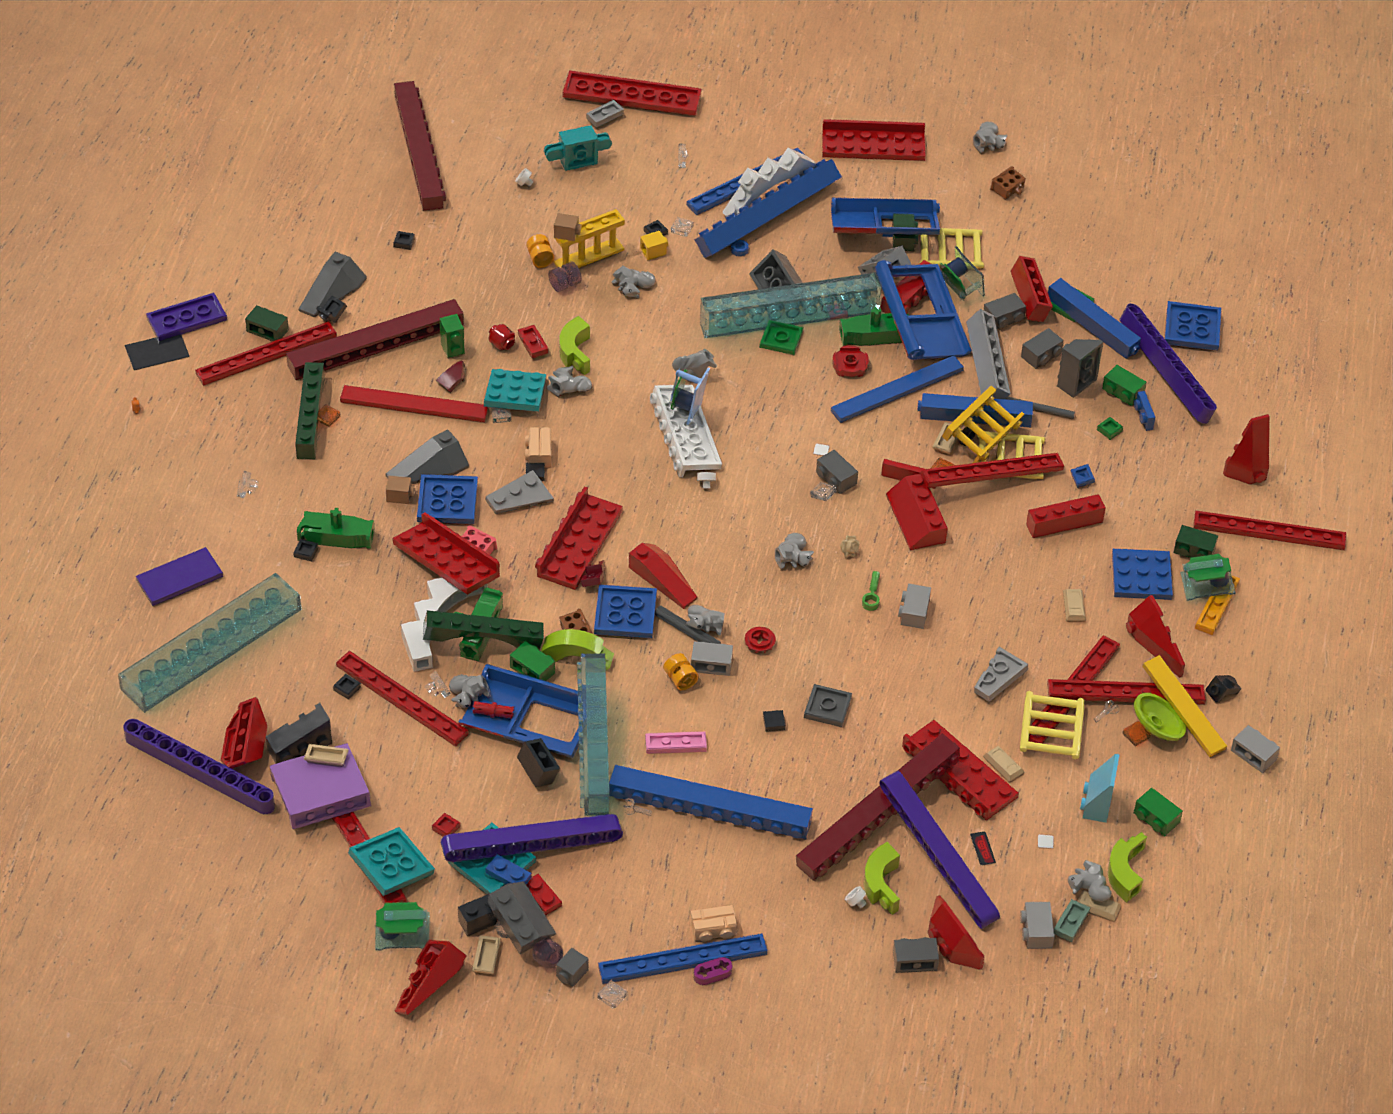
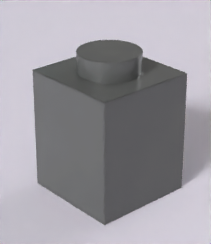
(572, 967)

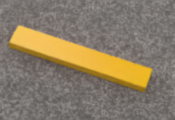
(1184, 706)

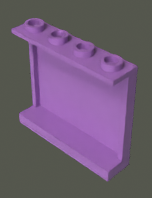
(319, 790)

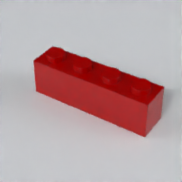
(1031, 288)
(911, 291)
(1065, 516)

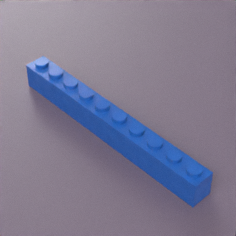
(767, 208)
(710, 802)

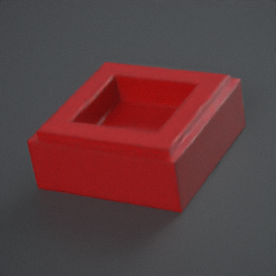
(446, 825)

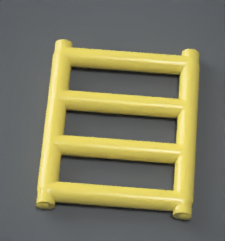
(959, 233)
(1019, 439)
(1027, 729)

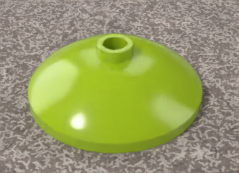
(1159, 717)

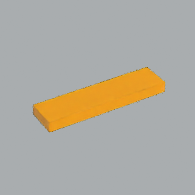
(1214, 611)

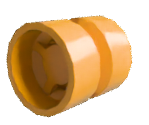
(540, 251)
(680, 671)

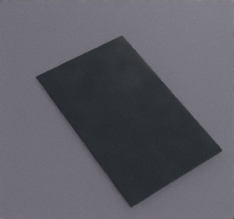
(155, 352)

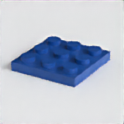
(1193, 325)
(448, 498)
(1142, 574)
(625, 611)

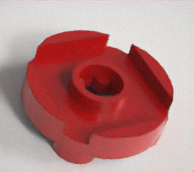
(844, 368)

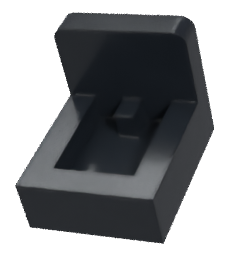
(332, 309)
(1221, 686)

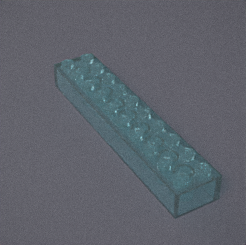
(789, 304)
(209, 642)

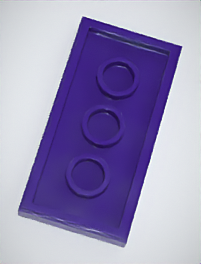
(186, 316)
(179, 576)

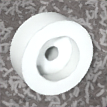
(524, 178)
(706, 478)
(856, 897)

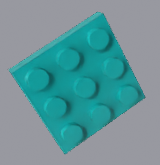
(515, 390)
(391, 861)
(475, 869)

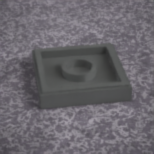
(828, 705)

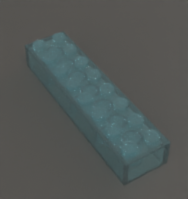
(593, 735)

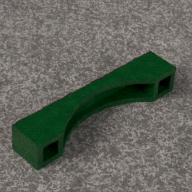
(309, 411)
(447, 626)

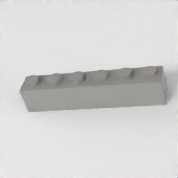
(987, 354)

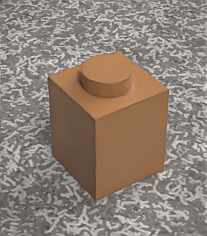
(566, 227)
(399, 490)

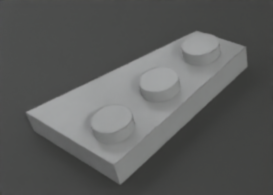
(519, 493)
(1000, 674)

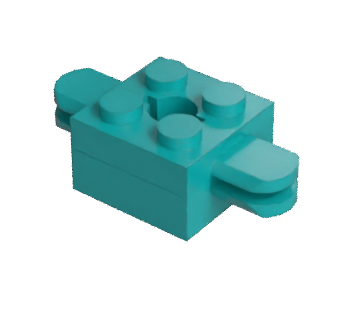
(578, 147)

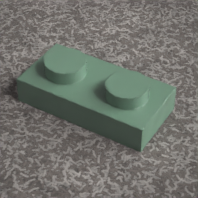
(1071, 920)

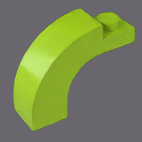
(570, 338)
(574, 643)
(879, 864)
(1120, 875)

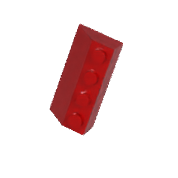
(917, 513)

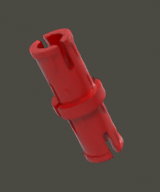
(493, 710)

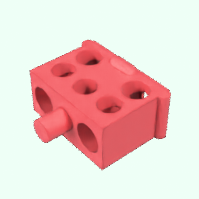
(480, 539)

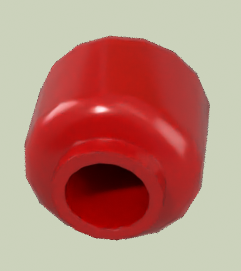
(501, 337)

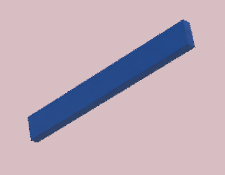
(720, 193)
(897, 389)
(681, 958)

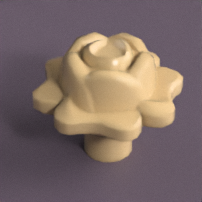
(850, 546)

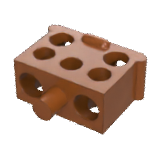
(1008, 183)
(575, 620)

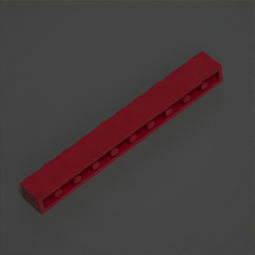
(419, 146)
(373, 339)
(875, 809)

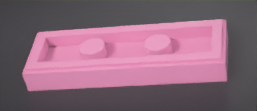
(675, 742)

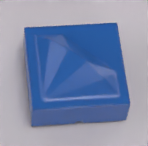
(1082, 475)

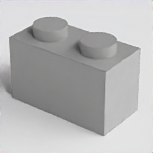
(915, 606)
(712, 658)
(1255, 748)
(1038, 925)

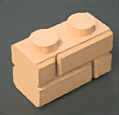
(539, 446)
(713, 923)

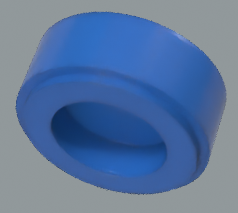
(739, 248)

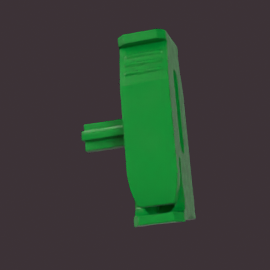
(869, 329)
(336, 529)
(488, 605)

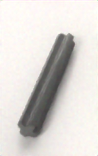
(680, 624)

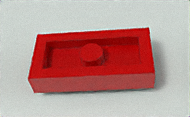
(533, 341)
(543, 894)

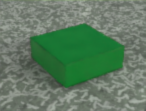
(1109, 428)

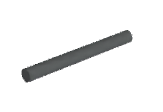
(1049, 409)

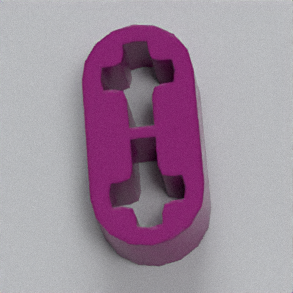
(713, 971)

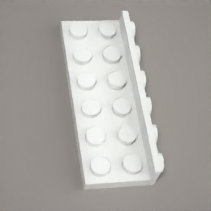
(690, 444)

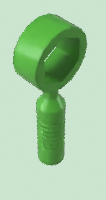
(873, 588)

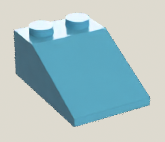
(1100, 791)

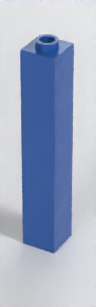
(1094, 318)
(950, 407)

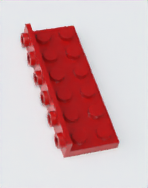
(873, 140)
(577, 539)
(448, 554)
(969, 778)

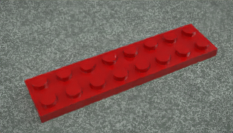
(632, 92)

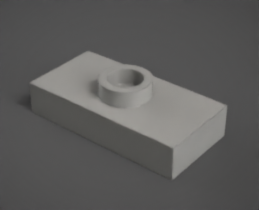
(605, 113)

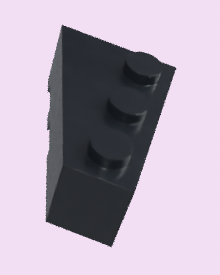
(293, 739)

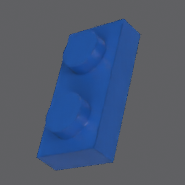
(1145, 410)
(506, 871)

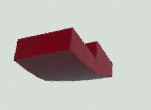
(452, 376)
(594, 574)

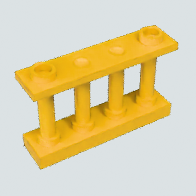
(593, 228)
(976, 408)

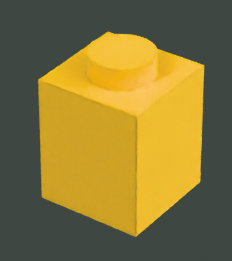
(653, 245)

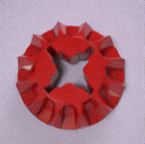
(754, 635)

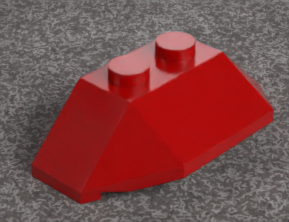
(245, 735)
(953, 937)

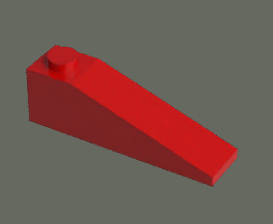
(1251, 455)
(662, 573)
(1149, 631)
(435, 967)

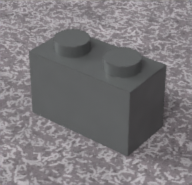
(1006, 310)
(1042, 348)
(837, 471)
(915, 955)

